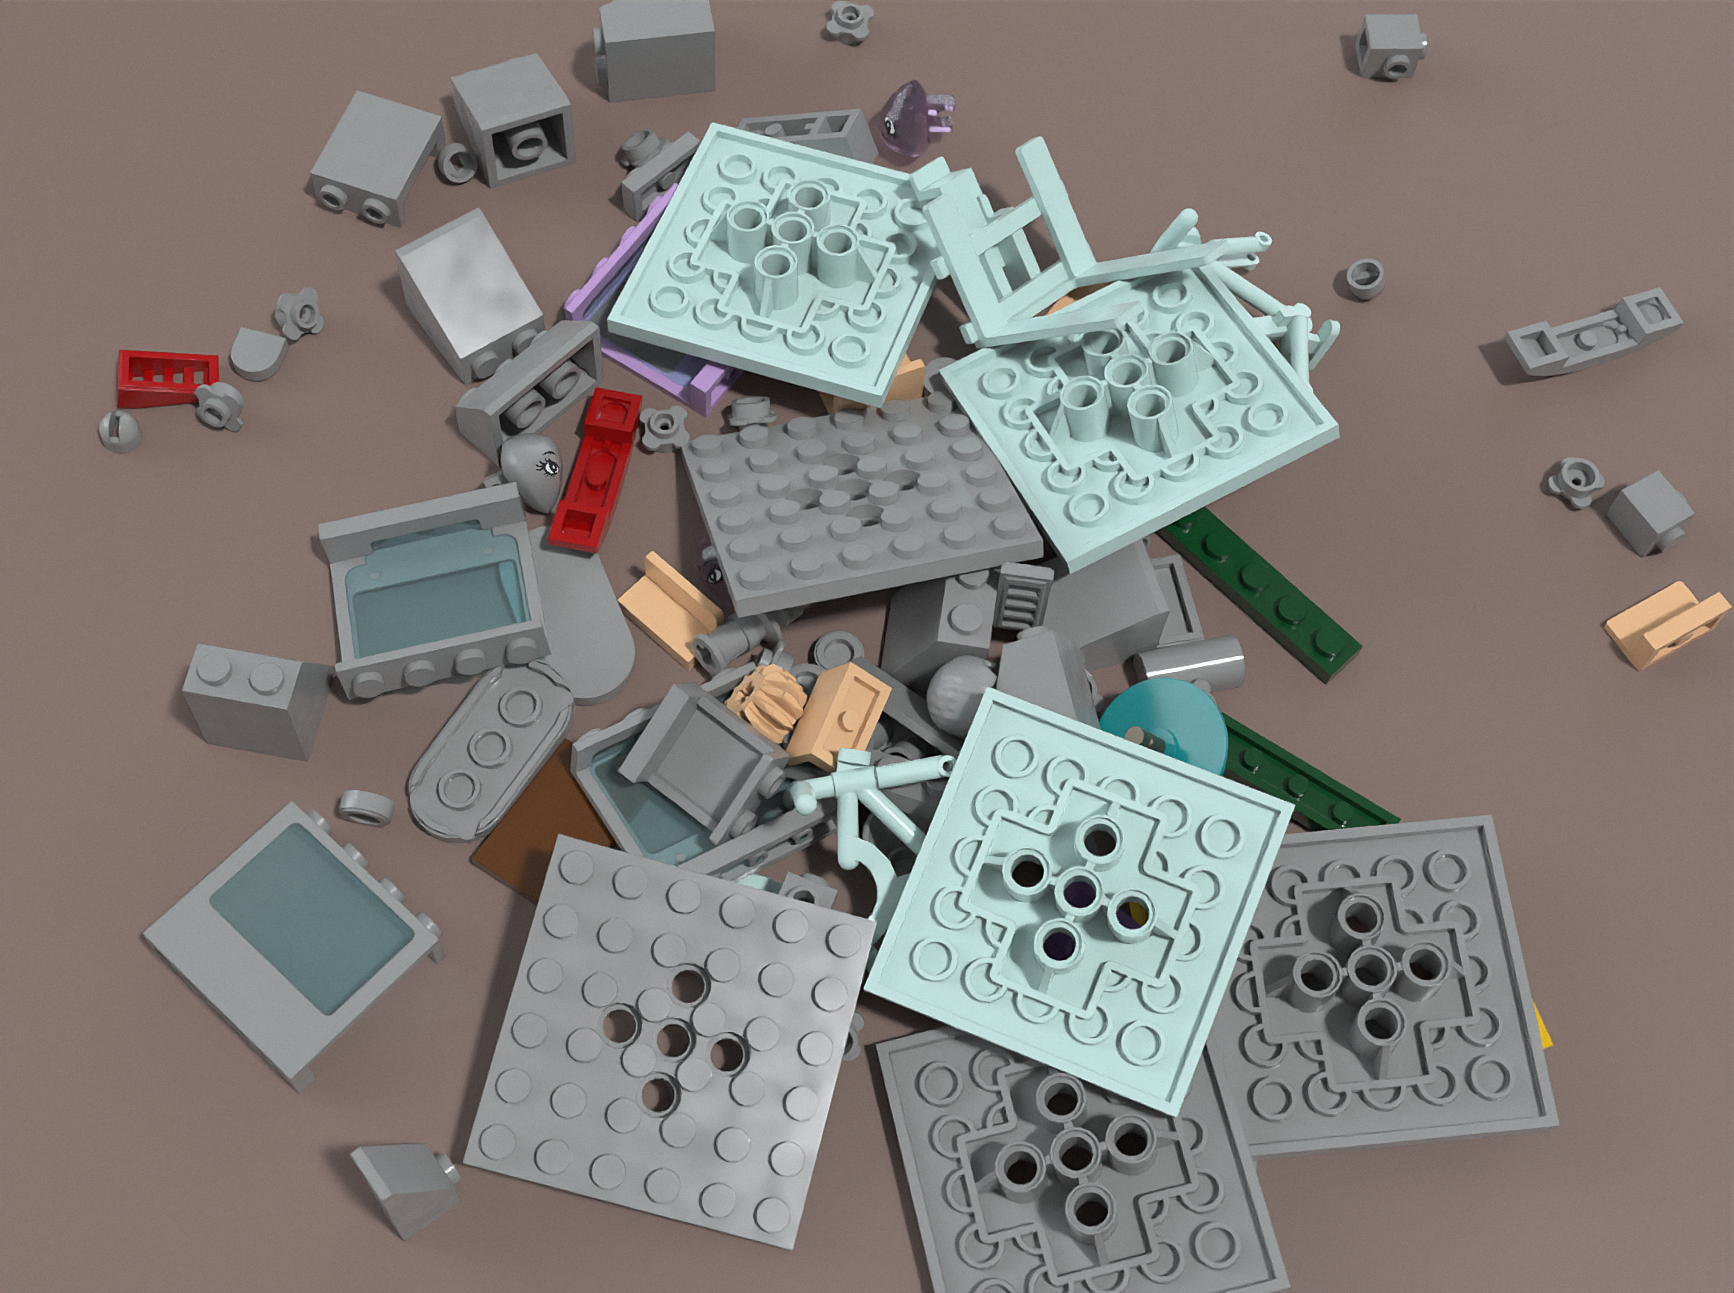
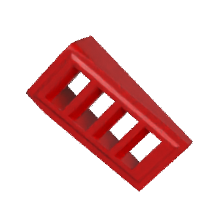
(149, 364)

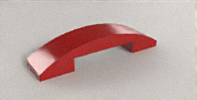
(599, 471)

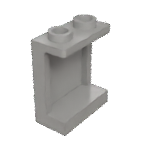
(376, 157)
(707, 761)

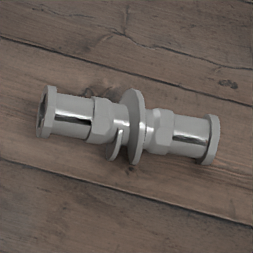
(741, 636)

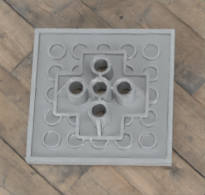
(855, 503)
(1459, 1046)
(732, 1143)
(1177, 1214)

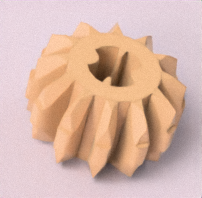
(769, 701)

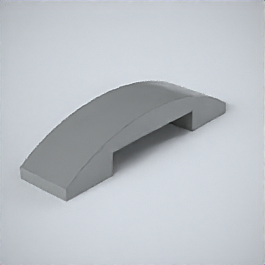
(1594, 339)

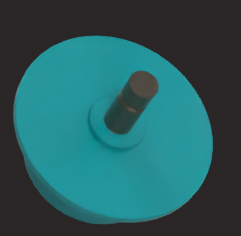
(1171, 720)

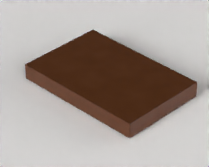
(525, 838)

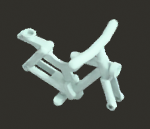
(1282, 322)
(859, 781)

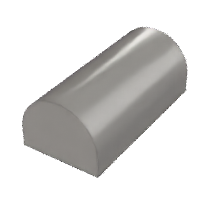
(1213, 660)

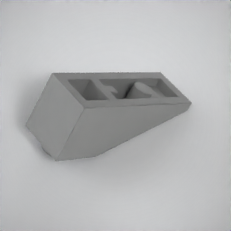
(833, 132)
(409, 1183)

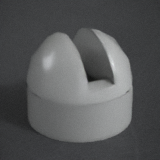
(464, 156)
(1366, 278)
(129, 431)

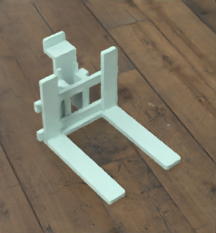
(998, 269)

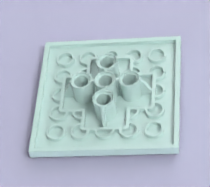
(785, 266)
(1139, 418)
(1127, 1001)

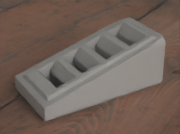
(1022, 596)

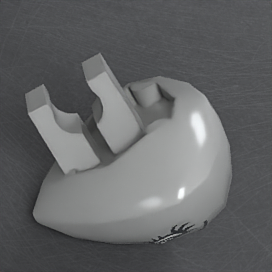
(535, 466)

